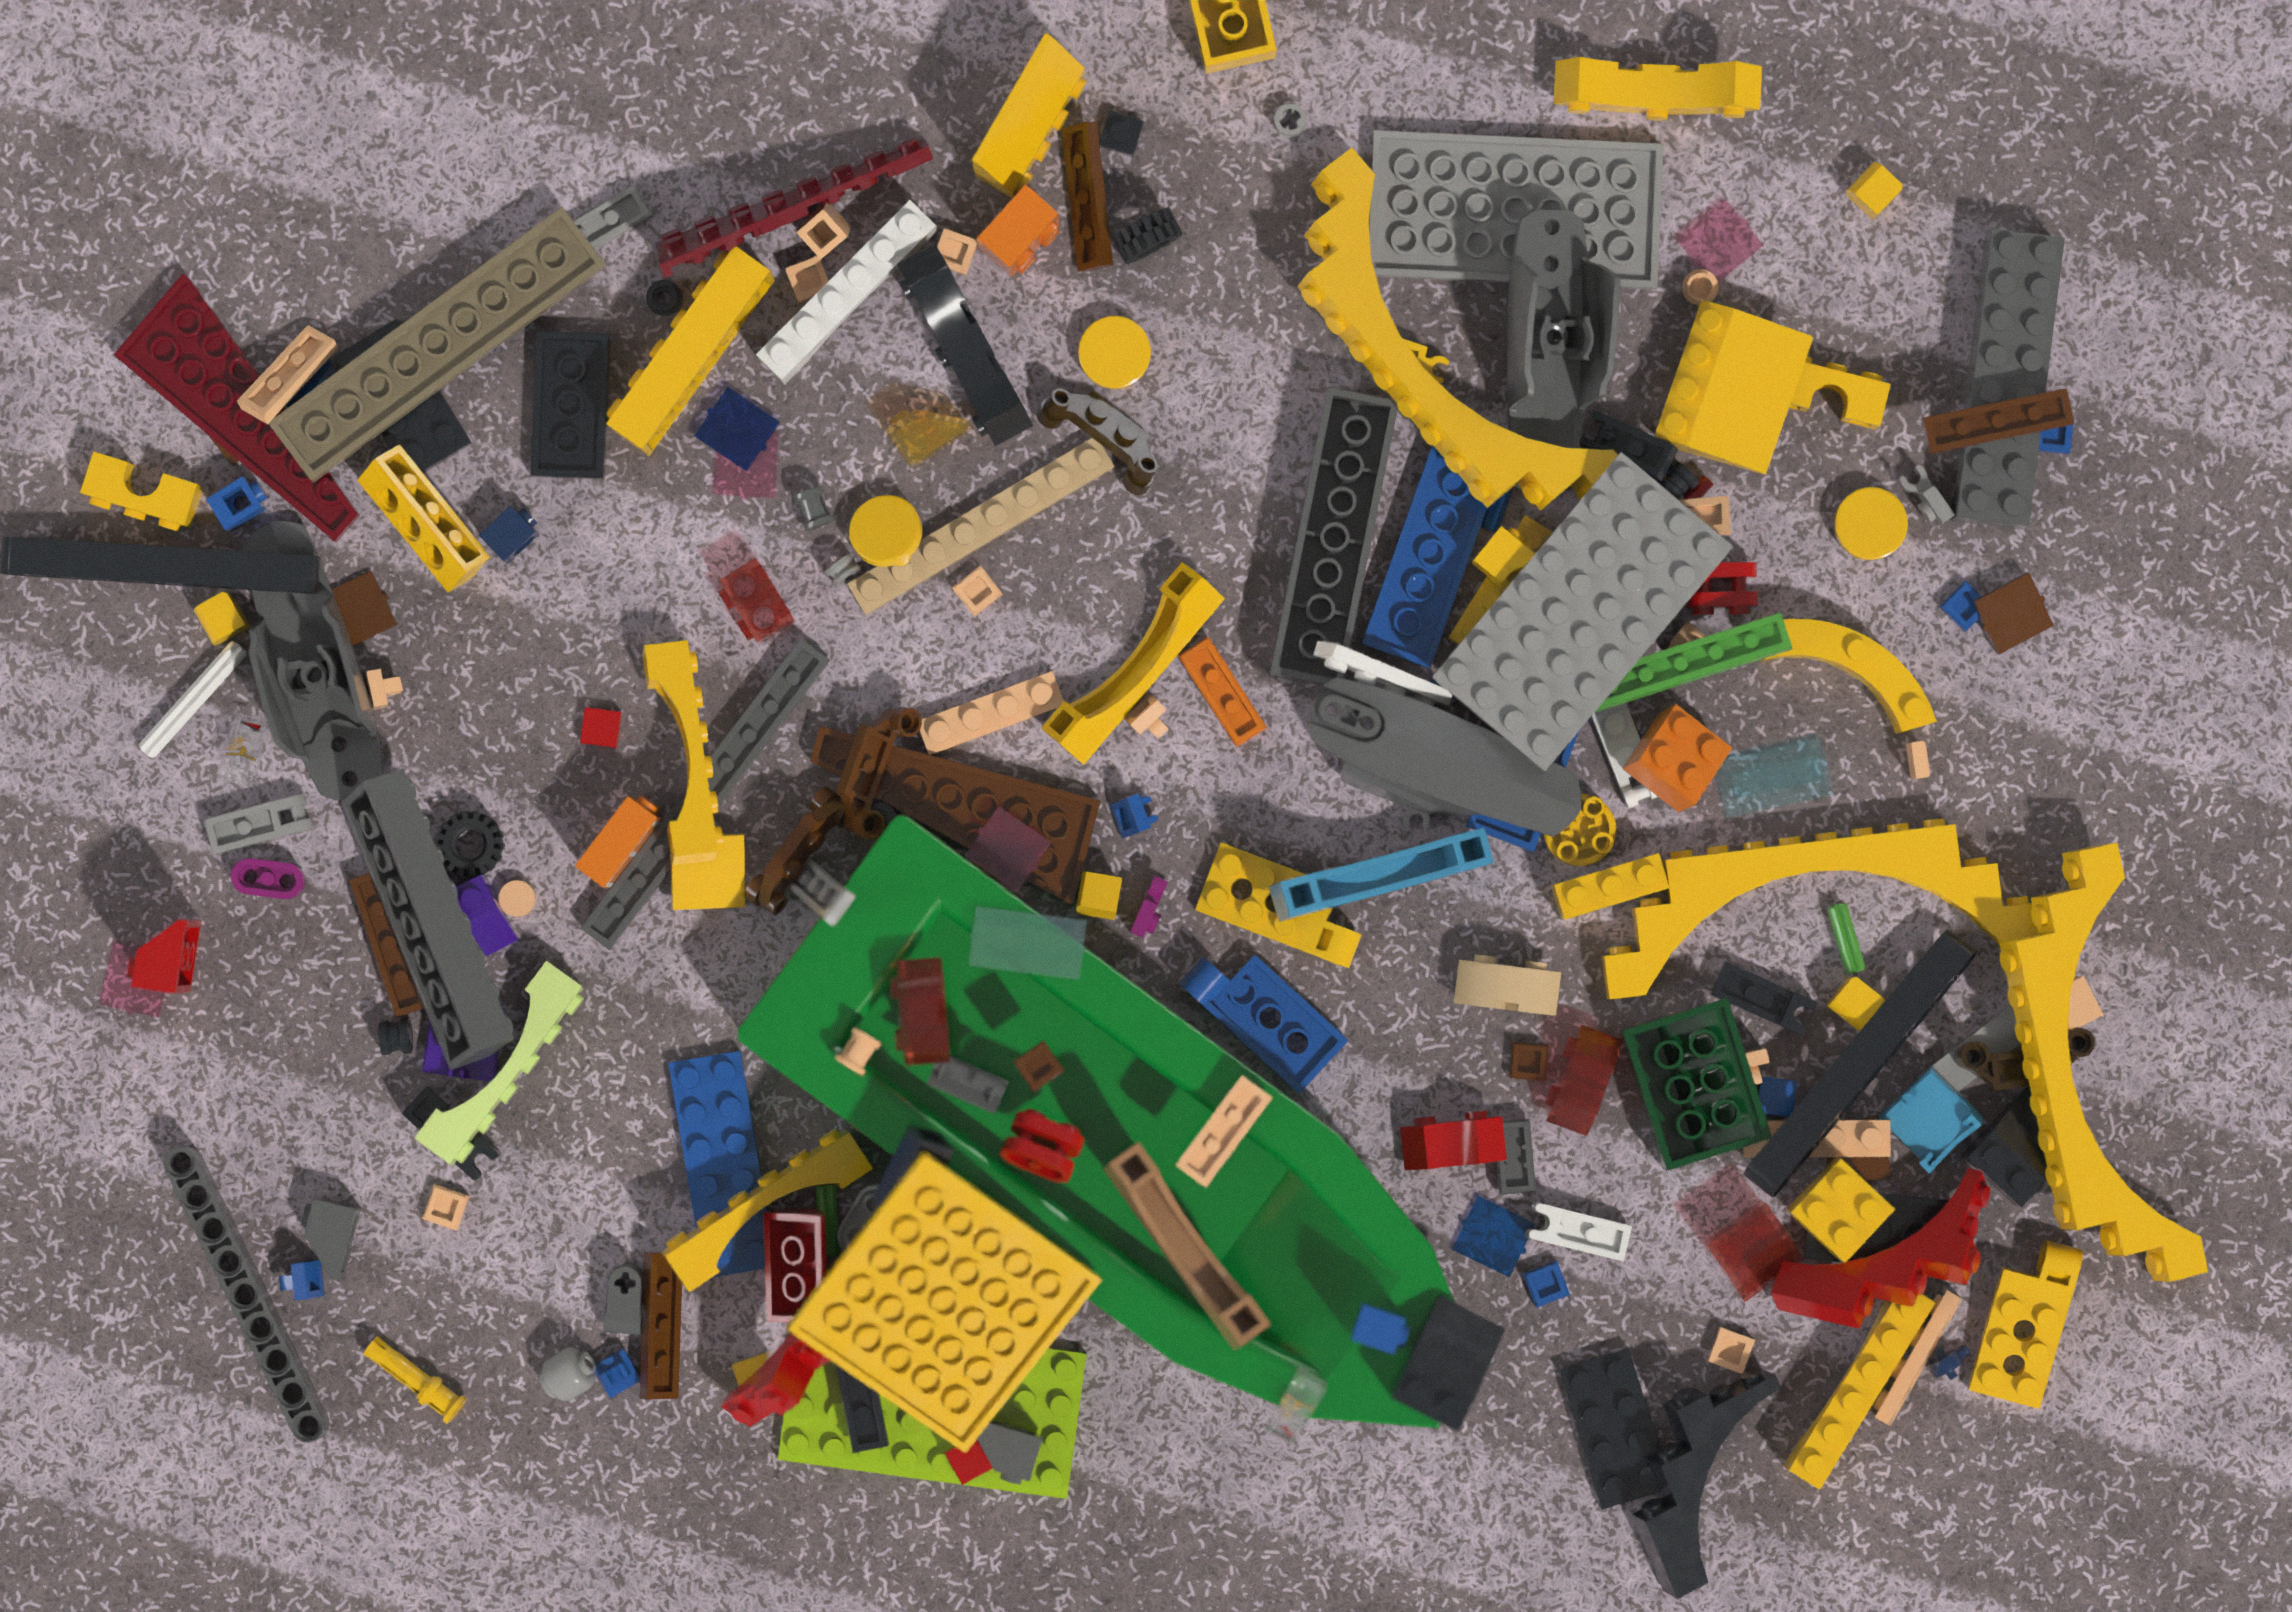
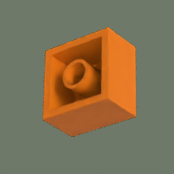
(1019, 231)
(1677, 758)

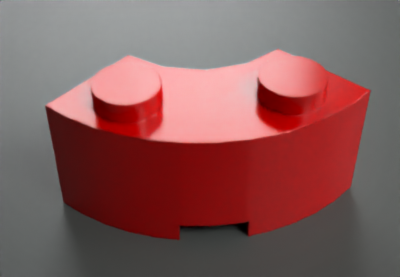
(1454, 1142)

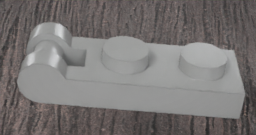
(257, 824)

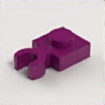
(1147, 917)

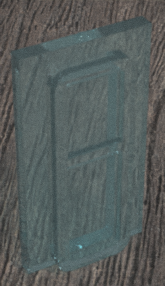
(1774, 777)
(1027, 943)

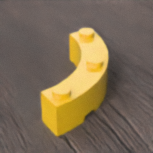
(1657, 89)
(1866, 661)

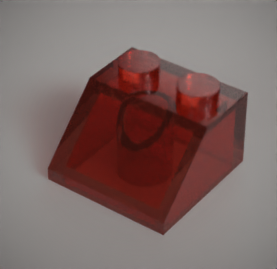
(1752, 1250)

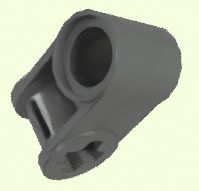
(624, 1306)

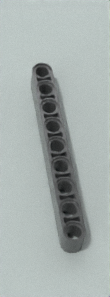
(246, 1312)

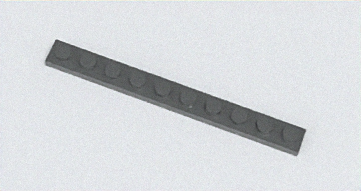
(729, 765)

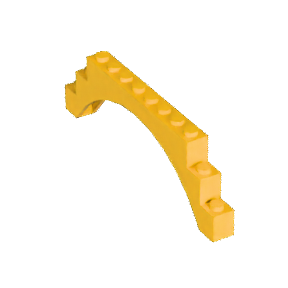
(1351, 303)
(1707, 882)
(2040, 985)

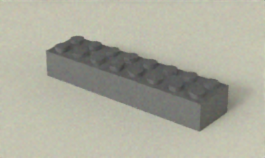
(2008, 363)
(1334, 532)
(427, 919)

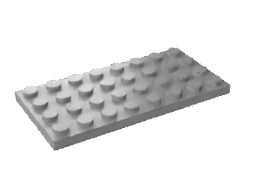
(1456, 202)
(1582, 612)

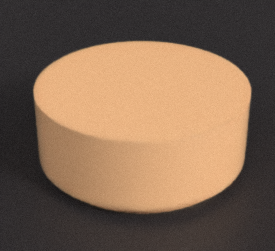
(517, 898)

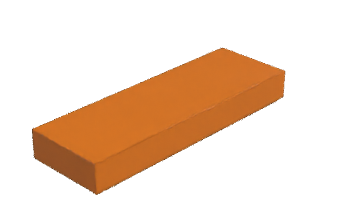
(1222, 691)

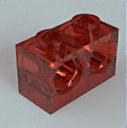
(764, 597)

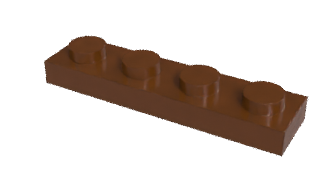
(1087, 196)
(1997, 421)
(386, 949)
(660, 1329)

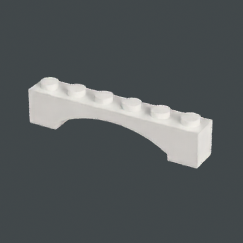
(846, 291)

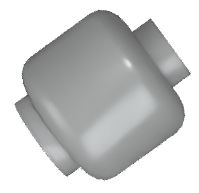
(568, 1374)

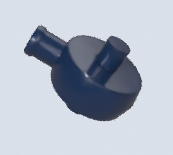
(1947, 1362)

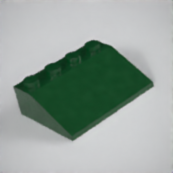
(1695, 1084)

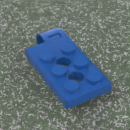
(1239, 1005)

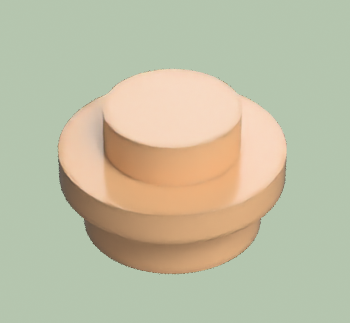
(1699, 286)

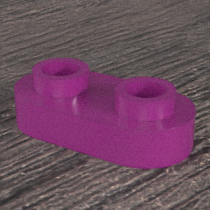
(269, 878)

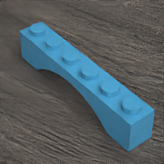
(1381, 874)

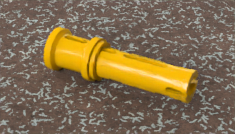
(429, 1389)

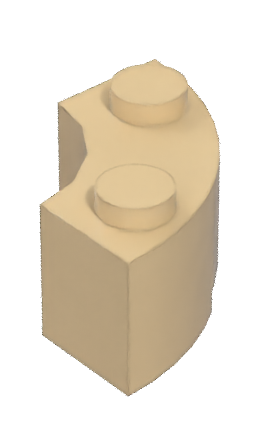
(1507, 987)

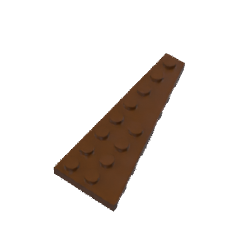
(963, 798)

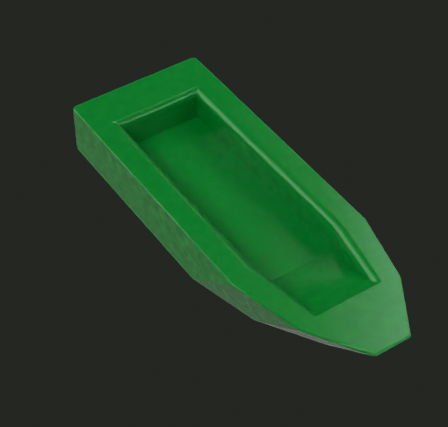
(1126, 1080)

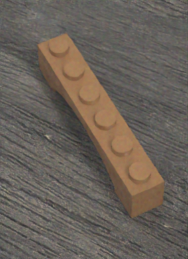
(1213, 1287)

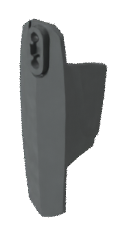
(1557, 329)
(311, 674)
(1438, 760)

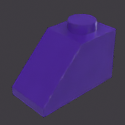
(488, 920)

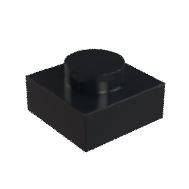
(1121, 133)

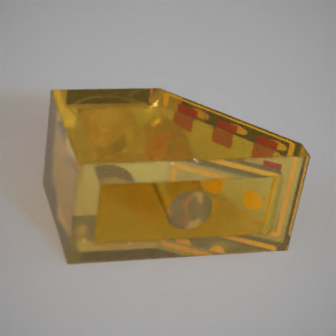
(924, 433)

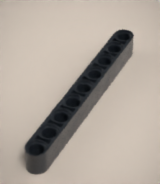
(159, 565)
(1860, 1063)

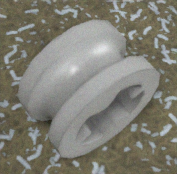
(1279, 117)
(842, 570)

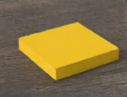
(713, 882)

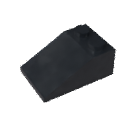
(2011, 1152)
(1447, 1363)

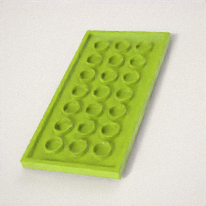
(1042, 1403)

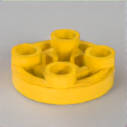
(1114, 352)
(1870, 523)
(885, 531)
(1586, 836)

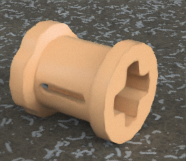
(857, 1051)

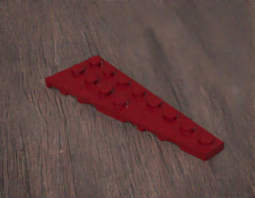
(783, 208)
(203, 373)

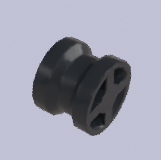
(1678, 480)
(395, 1036)

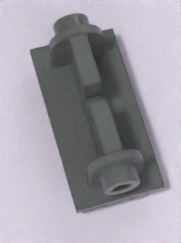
(968, 1083)

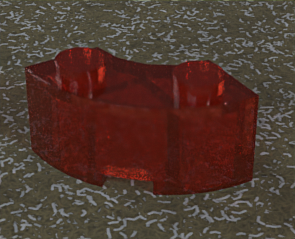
(922, 1011)
(1583, 1079)

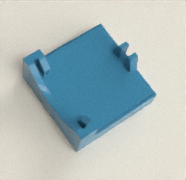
(1931, 1118)

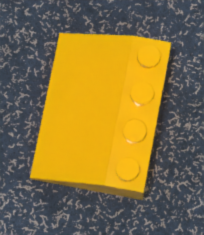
(1029, 118)
(1733, 387)

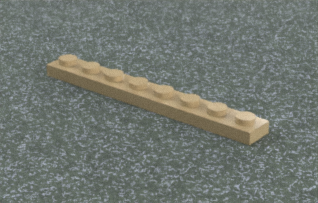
(983, 524)

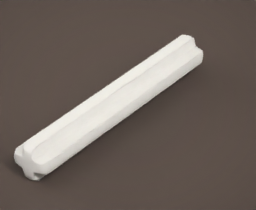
(192, 699)

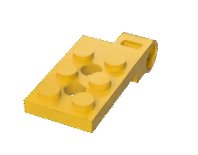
(1306, 933)
(2030, 1297)

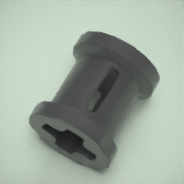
(814, 508)

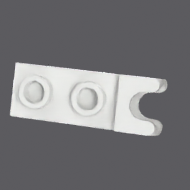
(1581, 1232)

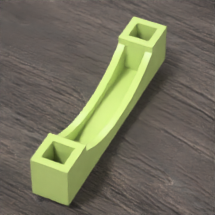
(550, 998)

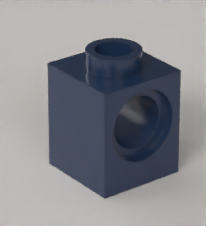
(510, 533)

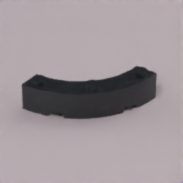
(963, 345)

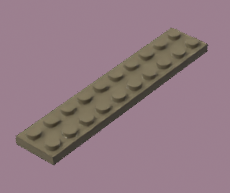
(437, 344)

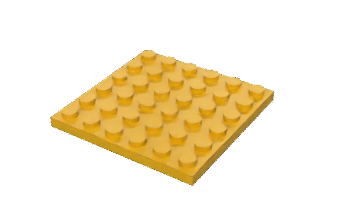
(944, 1302)

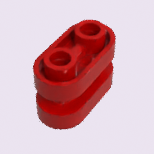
(1738, 600)
(1042, 1146)

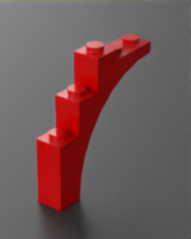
(1897, 1275)
(777, 1383)

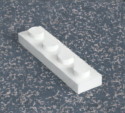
(1371, 670)

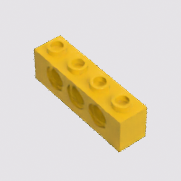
(423, 518)

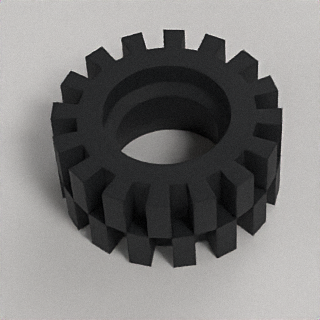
(1147, 235)
(492, 843)

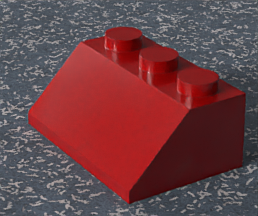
(167, 959)
(792, 1259)

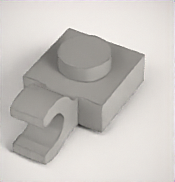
(1932, 504)

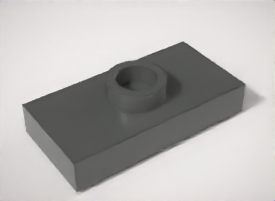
(1517, 1172)

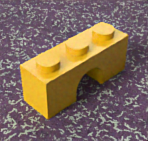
(1862, 396)
(110, 483)
(1503, 555)
(1610, 886)

